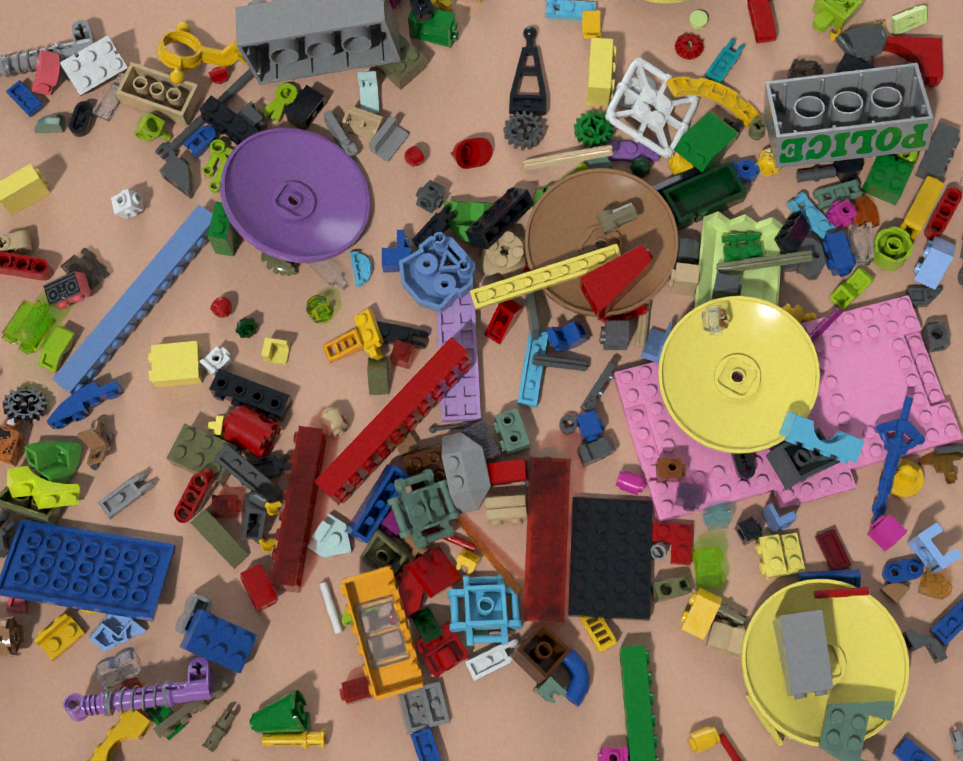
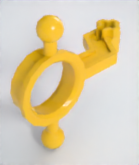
(203, 54)

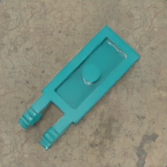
(724, 62)

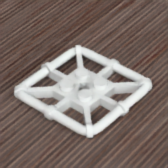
(641, 110)

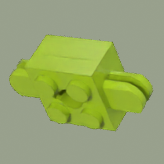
(834, 13)

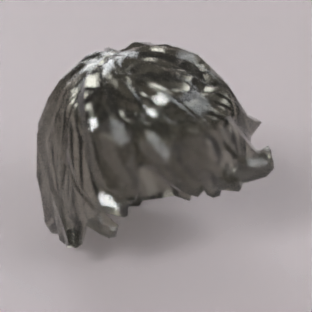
(804, 68)

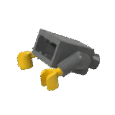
(862, 42)
(253, 518)

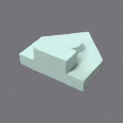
(330, 538)

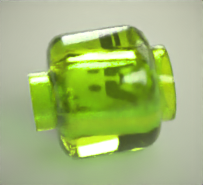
(319, 309)

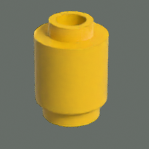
(703, 739)

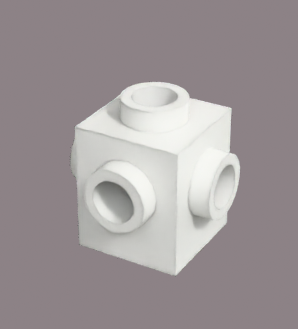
(127, 203)

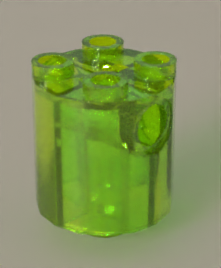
(34, 321)

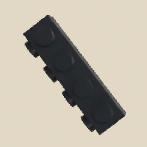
(226, 120)
(499, 217)
(250, 394)

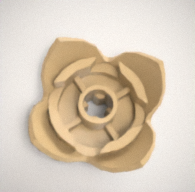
(510, 265)

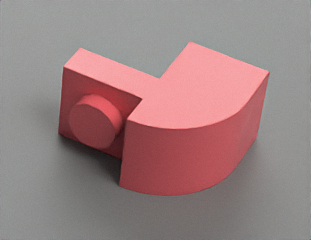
(46, 72)

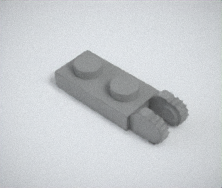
(125, 495)

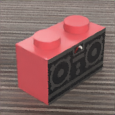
(67, 290)

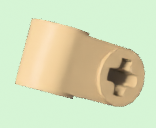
(16, 242)

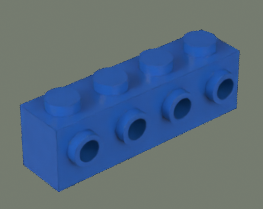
(375, 505)

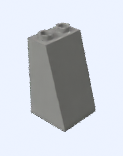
(804, 653)

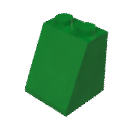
(706, 142)

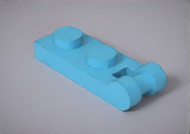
(568, 9)
(819, 223)

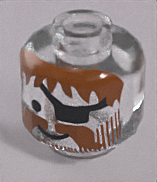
(715, 319)

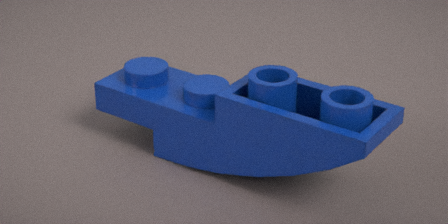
(76, 405)

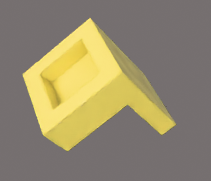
(275, 351)

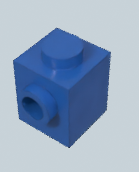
(589, 426)

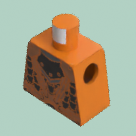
(10, 442)

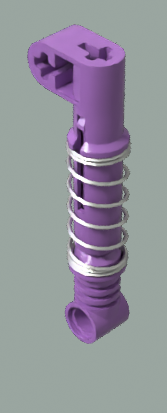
(144, 697)

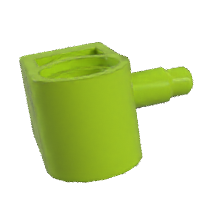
(150, 127)

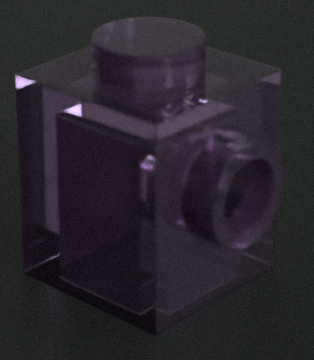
(689, 496)

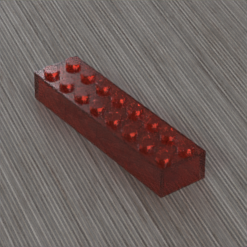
(298, 509)
(546, 539)

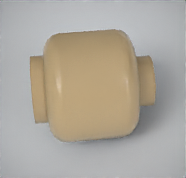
(333, 421)

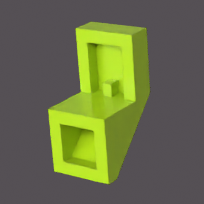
(851, 289)

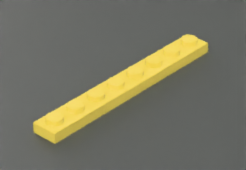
(542, 277)

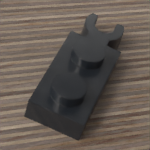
(436, 224)
(271, 466)

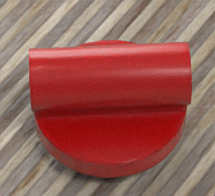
(219, 75)

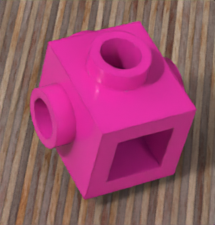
(841, 213)

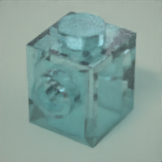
(717, 517)

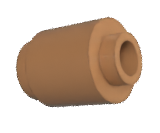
(409, 543)

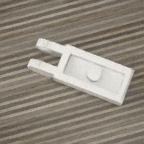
(490, 660)

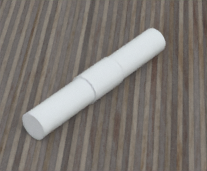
(331, 608)

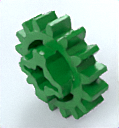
(585, 132)

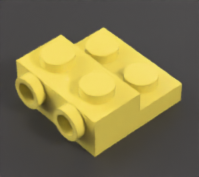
(779, 555)

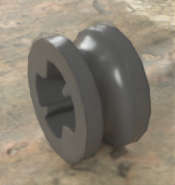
(570, 430)

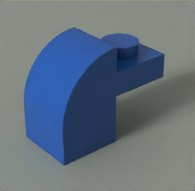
(392, 256)
(568, 336)

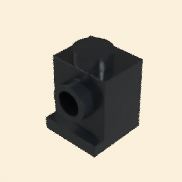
(422, 9)
(748, 530)

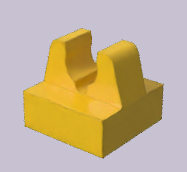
(468, 559)

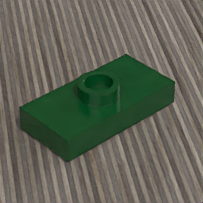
(427, 625)

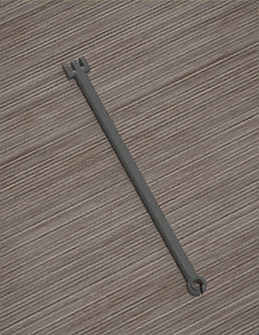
(168, 151)

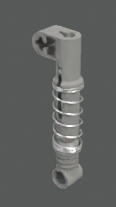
(28, 59)

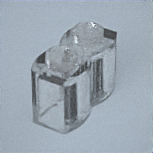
(118, 668)

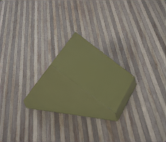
(378, 376)

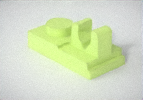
(909, 19)

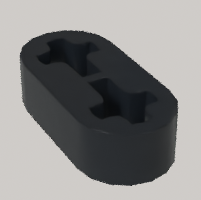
(738, 464)

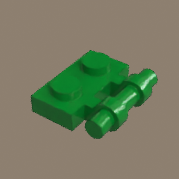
(740, 252)

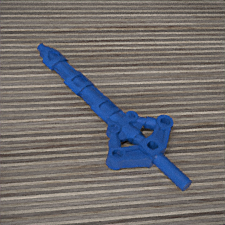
(895, 448)

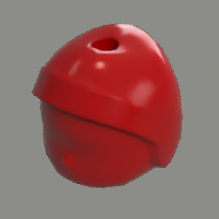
(414, 156)
(221, 307)

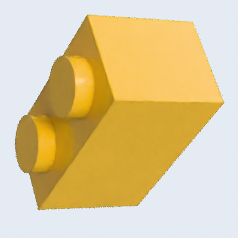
(701, 613)

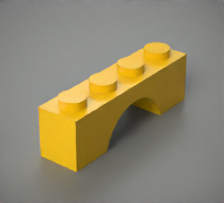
(130, 726)

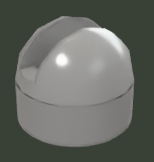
(656, 552)

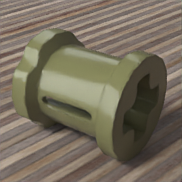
(759, 123)

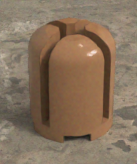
(12, 636)

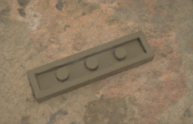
(185, 713)

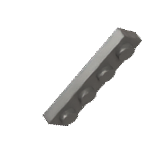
(248, 473)

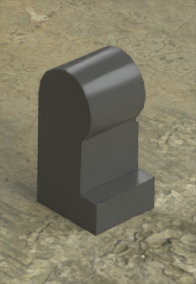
(595, 451)

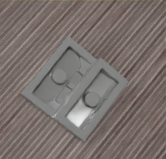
(423, 708)

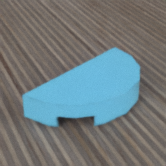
(361, 267)

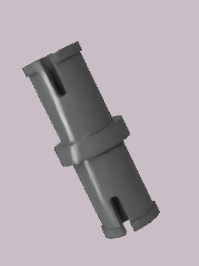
(815, 174)

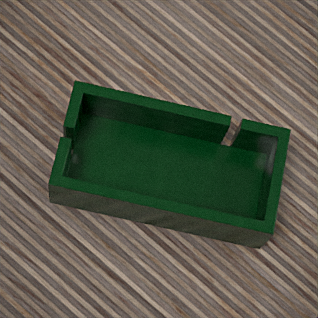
(704, 195)

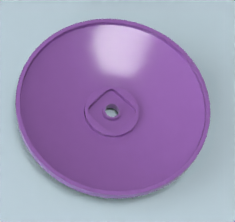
(300, 167)

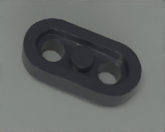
(81, 120)

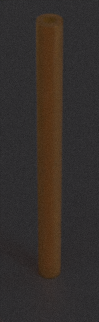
(490, 556)

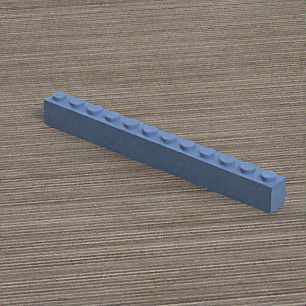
(135, 302)

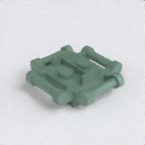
(423, 508)

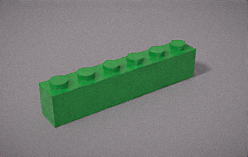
(637, 703)

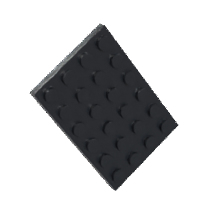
(610, 559)

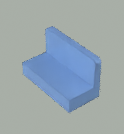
(654, 344)
(775, 522)

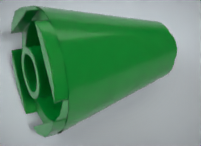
(282, 715)

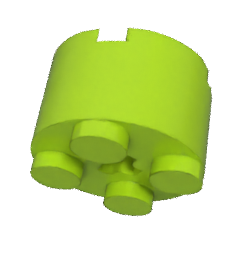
(892, 248)

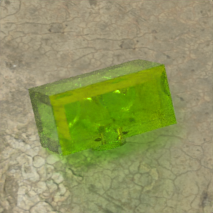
(708, 567)

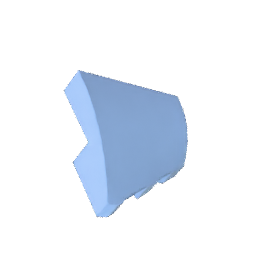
(115, 630)

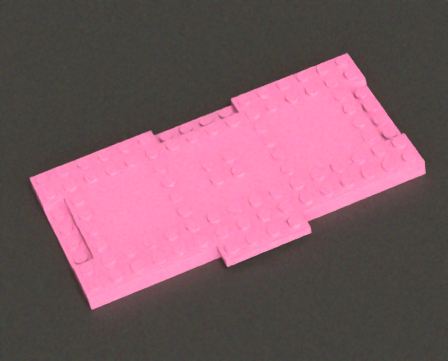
(866, 371)

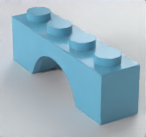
(801, 429)

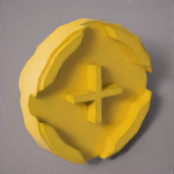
(907, 479)

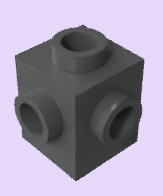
(430, 196)

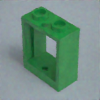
(437, 30)

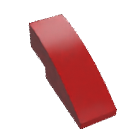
(508, 472)

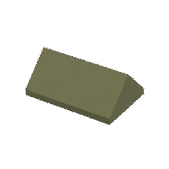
(28, 508)

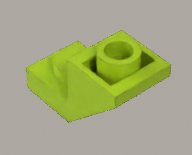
(55, 347)

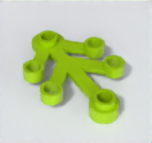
(212, 161)

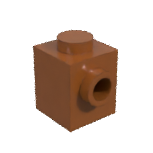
(670, 470)

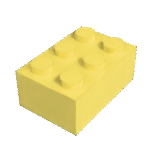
(601, 71)

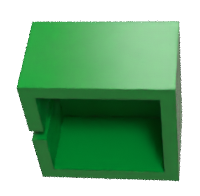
(887, 178)

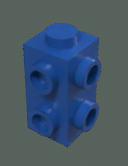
(838, 254)

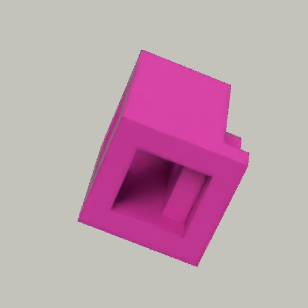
(621, 754)

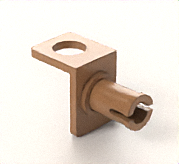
(94, 440)

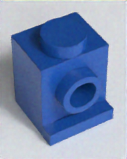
(746, 176)

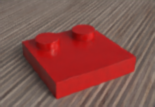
(434, 572)

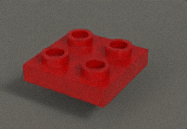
(442, 652)

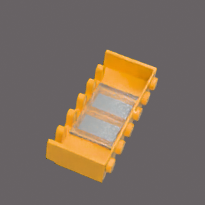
(382, 632)

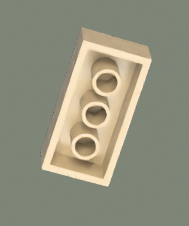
(157, 94)

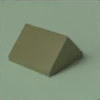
(383, 552)

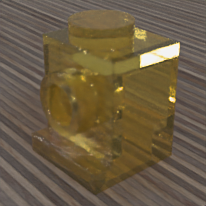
(934, 586)

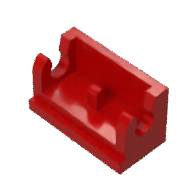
(258, 588)

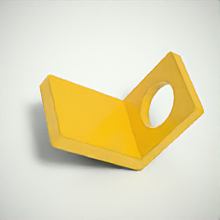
(591, 24)

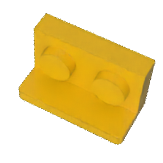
(59, 636)

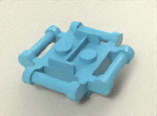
(484, 609)

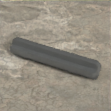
(560, 362)

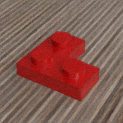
(678, 536)

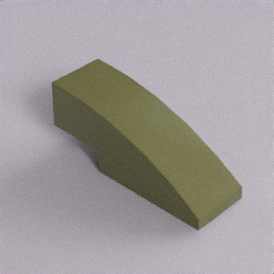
(219, 538)

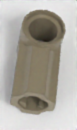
(611, 220)

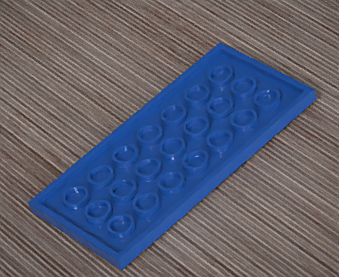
(86, 570)

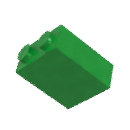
(222, 233)

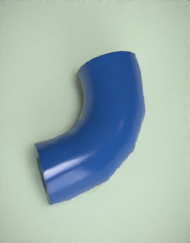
(579, 678)

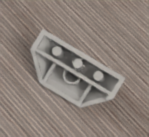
(465, 471)

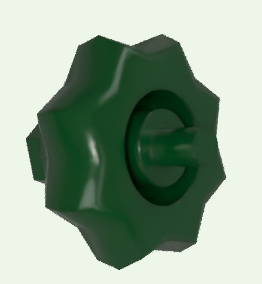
(640, 166)
(246, 327)

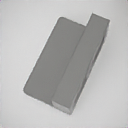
(388, 139)

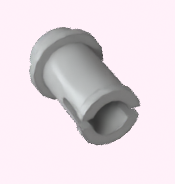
(957, 740)

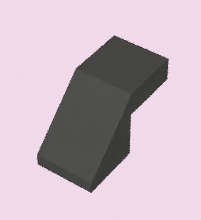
(916, 640)

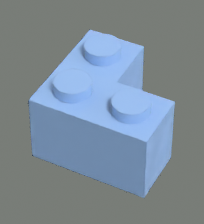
(936, 260)

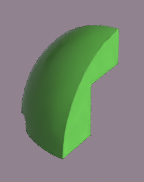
(467, 214)
(54, 459)

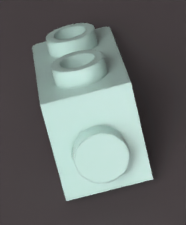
(369, 91)

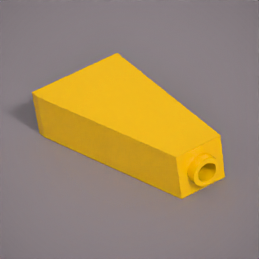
(921, 206)

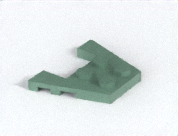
(846, 727)

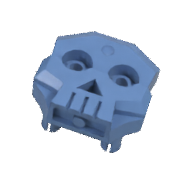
(426, 283)

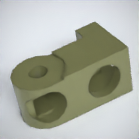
(670, 589)

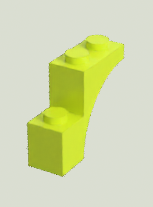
(47, 494)

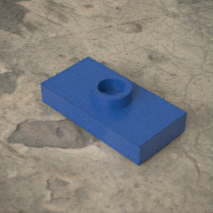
(25, 98)
(910, 752)

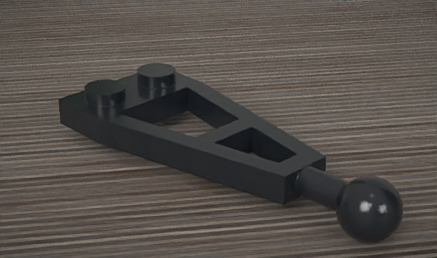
(528, 103)

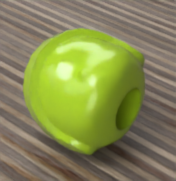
(911, 157)

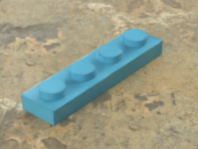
(532, 373)

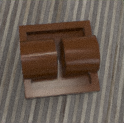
(423, 459)

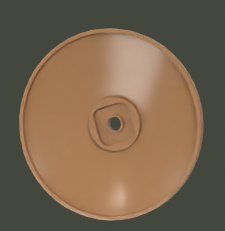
(567, 227)

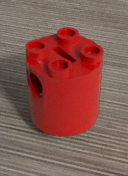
(251, 431)

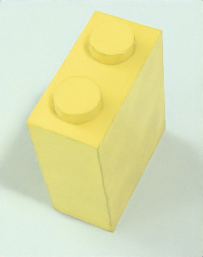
(22, 189)
(175, 364)

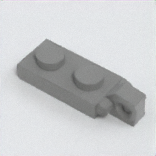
(340, 136)

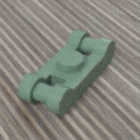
(836, 193)

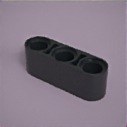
(792, 233)

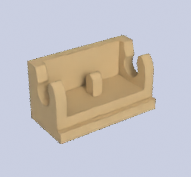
(361, 122)

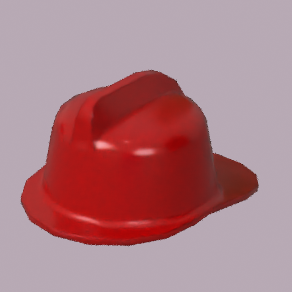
(472, 152)

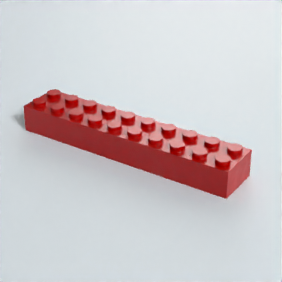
(395, 421)

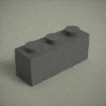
(938, 152)

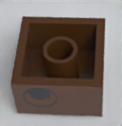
(540, 653)

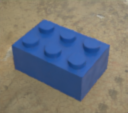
(218, 641)

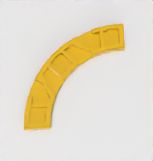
(715, 91)

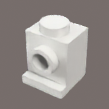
(223, 363)

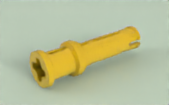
(303, 739)

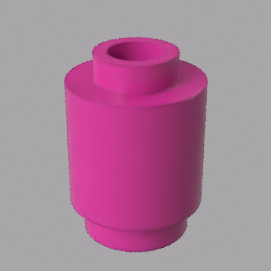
(630, 482)

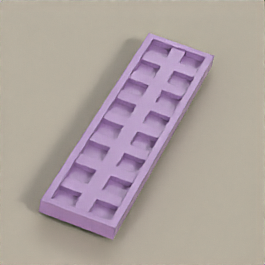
(459, 322)

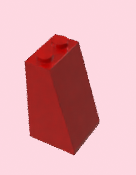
(613, 280)

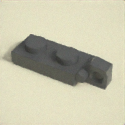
(598, 389)

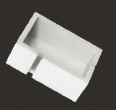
(93, 65)

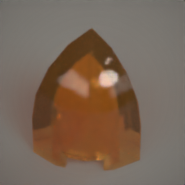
(866, 212)

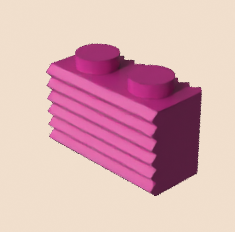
(886, 531)

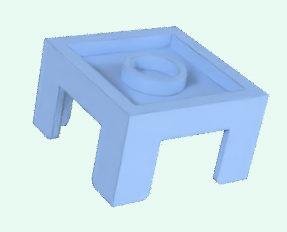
(928, 552)

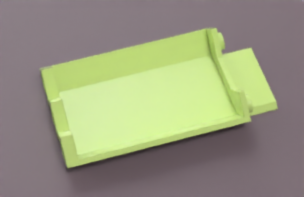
(755, 283)

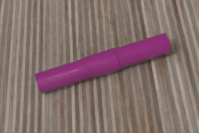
(825, 324)

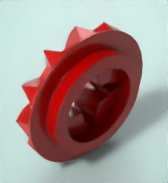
(695, 50)

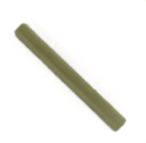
(764, 262)

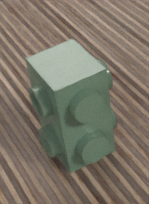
(511, 429)

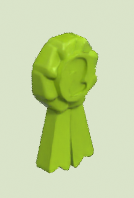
(285, 95)

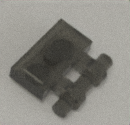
(78, 265)

